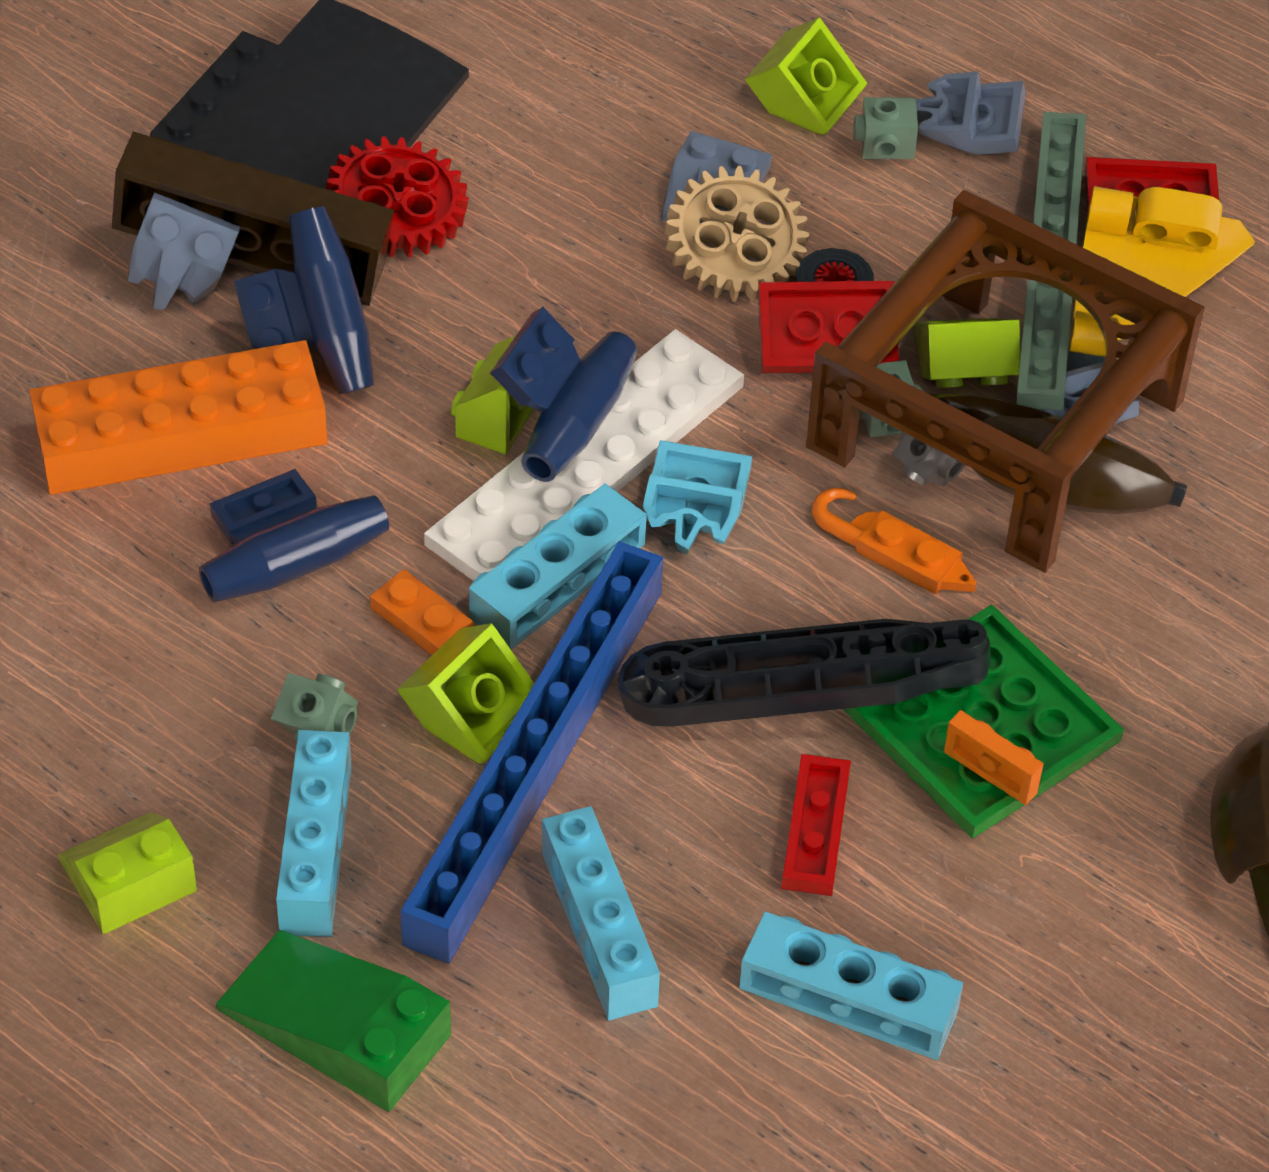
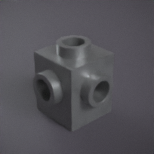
(926, 463)

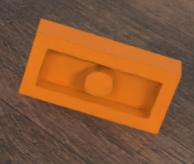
(418, 611)
(993, 757)

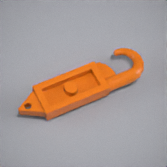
(896, 545)

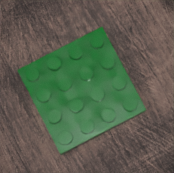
(1021, 700)

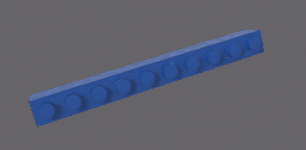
(531, 754)

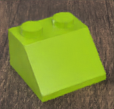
(807, 78)
(968, 350)
(486, 410)
(469, 691)
(131, 870)

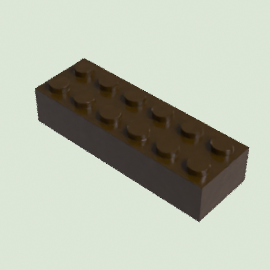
(253, 201)

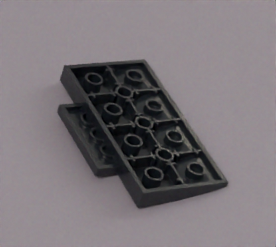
(314, 94)

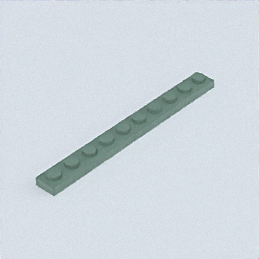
(1047, 308)

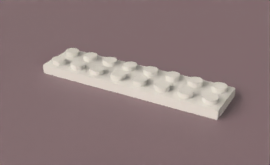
(662, 400)

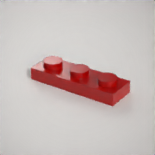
(816, 825)

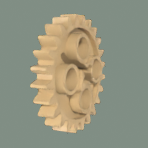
(746, 201)

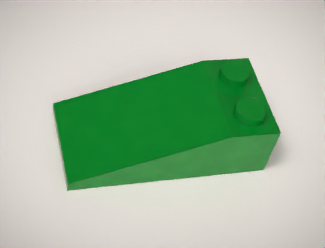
(341, 1015)

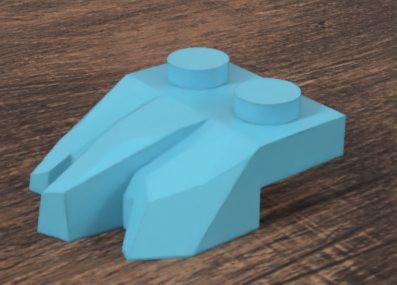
(696, 491)

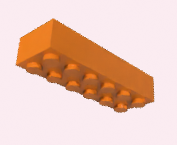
(178, 417)

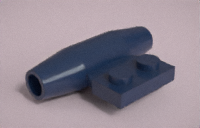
(312, 303)
(570, 391)
(284, 535)

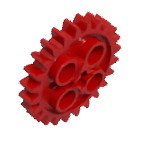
(421, 191)

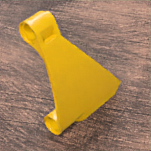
(1161, 236)

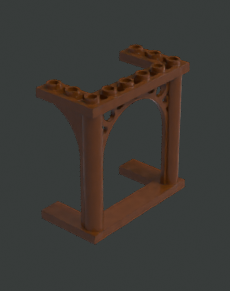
(961, 269)

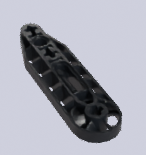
(800, 670)

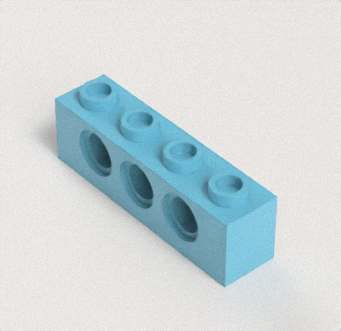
(555, 565)
(314, 833)
(600, 913)
(864, 1007)

